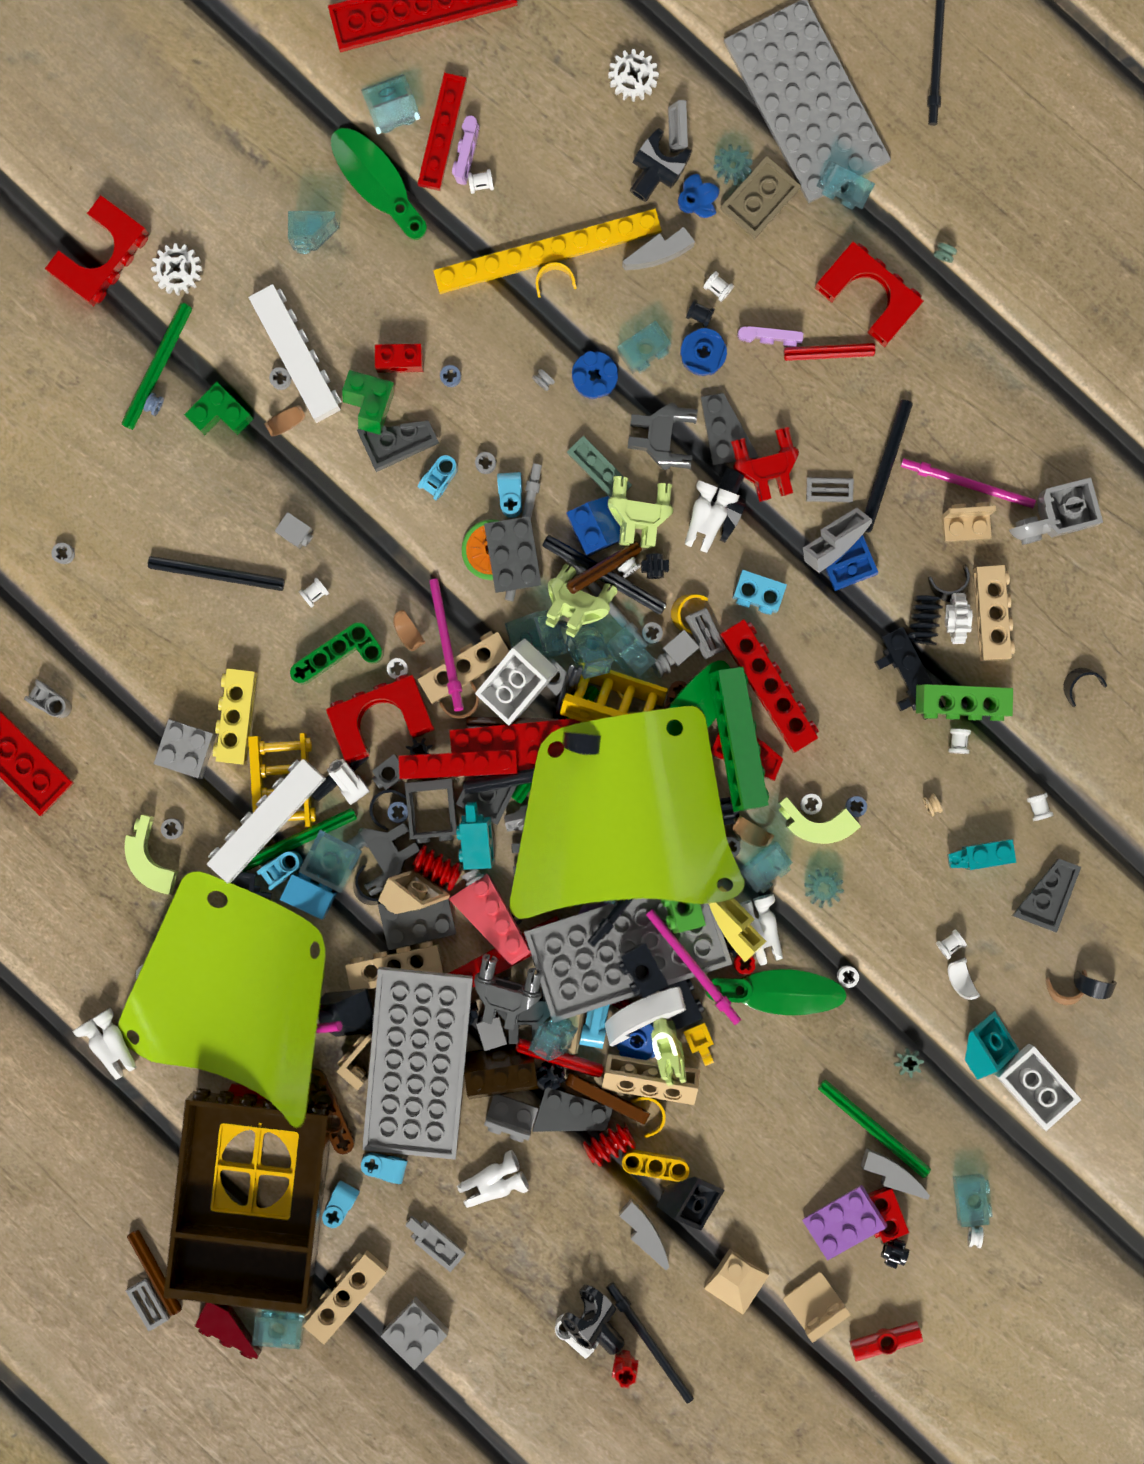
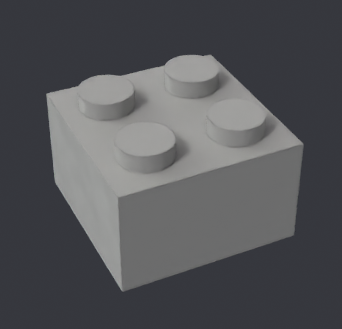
(185, 749)
(415, 1333)

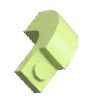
(831, 831)
(141, 863)

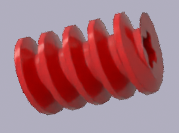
(437, 868)
(609, 1145)

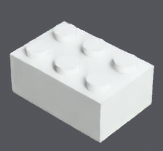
(516, 681)
(1037, 1087)

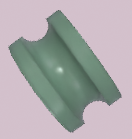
(945, 252)

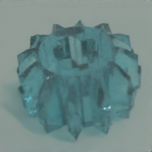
(724, 160)
(826, 880)

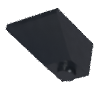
(350, 1008)
(690, 1201)

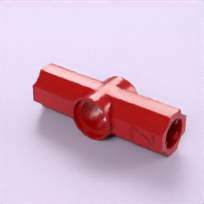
(901, 1336)
(625, 1368)

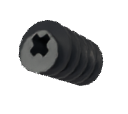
(925, 619)

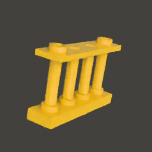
(585, 710)
(259, 771)

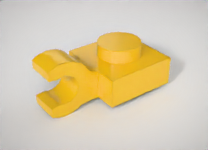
(699, 1040)

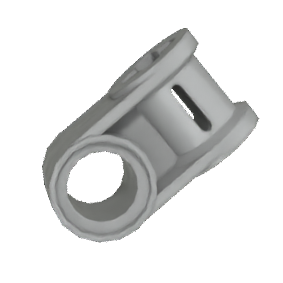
(45, 698)

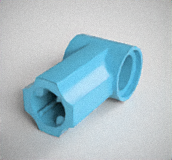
(594, 1029)

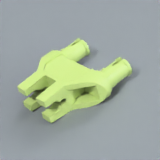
(639, 514)
(578, 607)
(668, 1051)

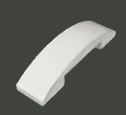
(643, 1012)

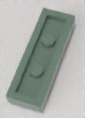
(595, 465)

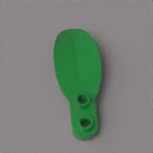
(375, 179)
(697, 694)
(783, 992)

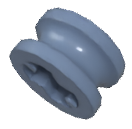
(456, 380)
(153, 404)
(857, 799)
(391, 811)

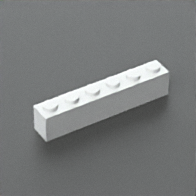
(294, 352)
(266, 821)

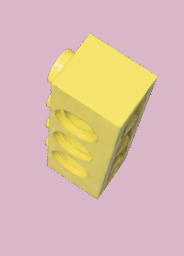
(242, 729)

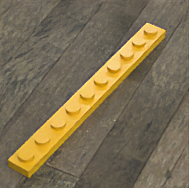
(547, 251)

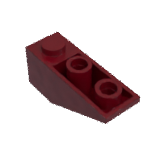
(226, 1326)

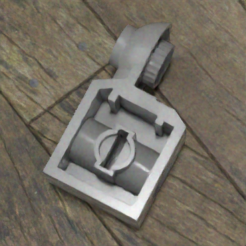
(1061, 512)

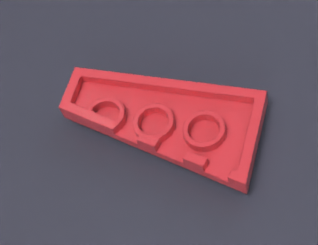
(489, 914)

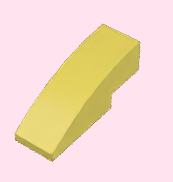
(736, 927)

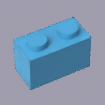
(308, 896)

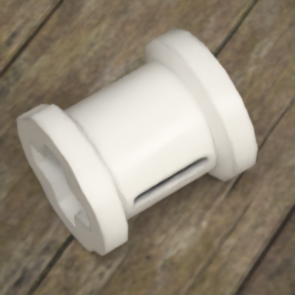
(480, 181)
(718, 286)
(313, 592)
(959, 741)
(1040, 807)
(951, 944)

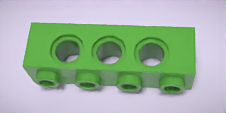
(999, 698)
(689, 920)

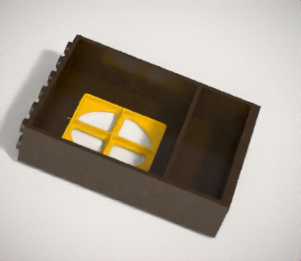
(246, 1251)

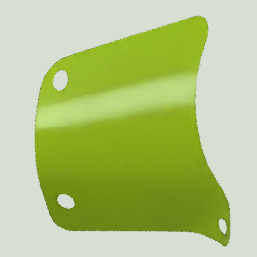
(626, 820)
(215, 998)

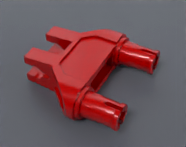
(767, 468)

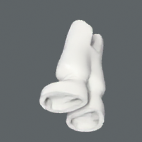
(708, 518)
(765, 926)
(109, 1045)
(491, 1181)

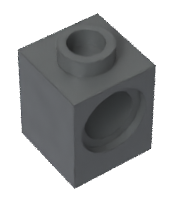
(379, 780)

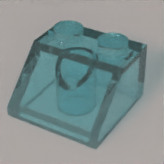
(391, 104)
(310, 229)
(533, 628)
(331, 861)
(765, 867)

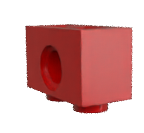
(398, 358)

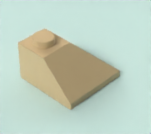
(410, 892)
(736, 1281)

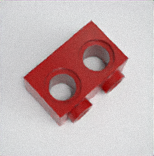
(891, 1212)

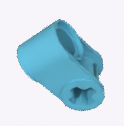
(438, 477)
(510, 490)
(277, 871)
(388, 1169)
(341, 1201)

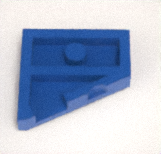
(852, 566)

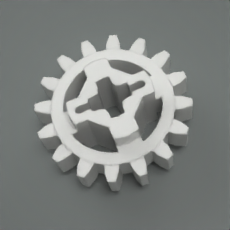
(625, 79)
(182, 262)
(958, 618)

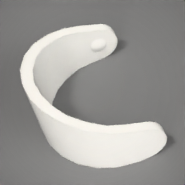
(961, 980)

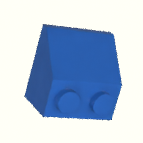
(594, 526)

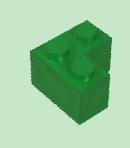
(373, 397)
(217, 406)

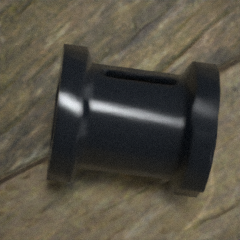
(700, 313)

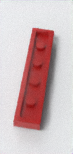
(442, 131)
(457, 764)

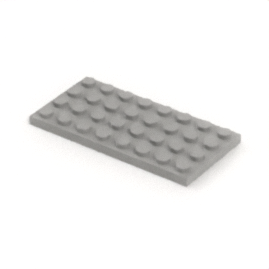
(805, 97)
(588, 977)
(417, 1062)

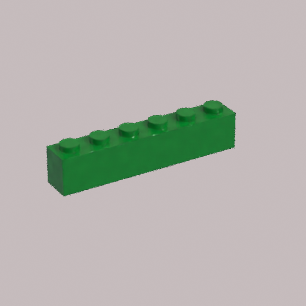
(738, 739)

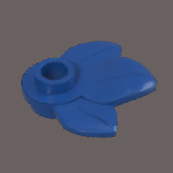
(701, 194)

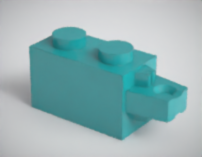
(476, 839)
(983, 855)

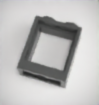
(424, 837)

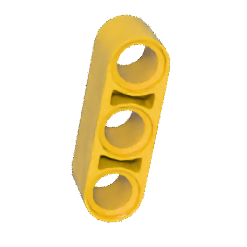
(664, 1172)

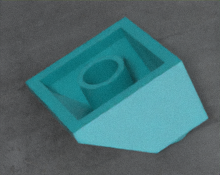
(989, 1047)

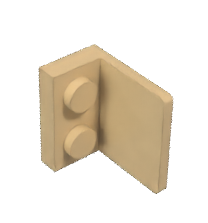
(967, 523)
(354, 1074)
(816, 1306)

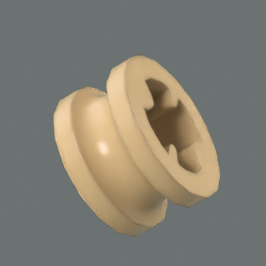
(932, 805)

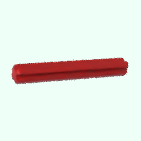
(829, 351)
(566, 1060)

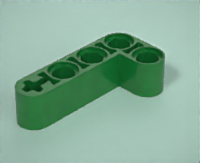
(333, 657)

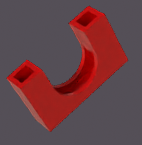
(857, 264)
(92, 283)
(347, 715)

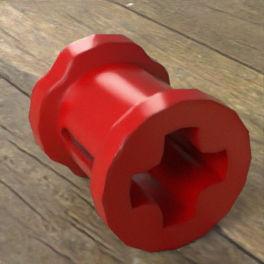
(737, 964)

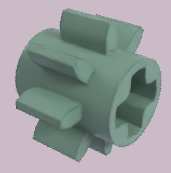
(913, 1067)

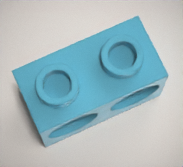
(760, 585)

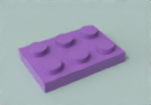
(844, 1222)

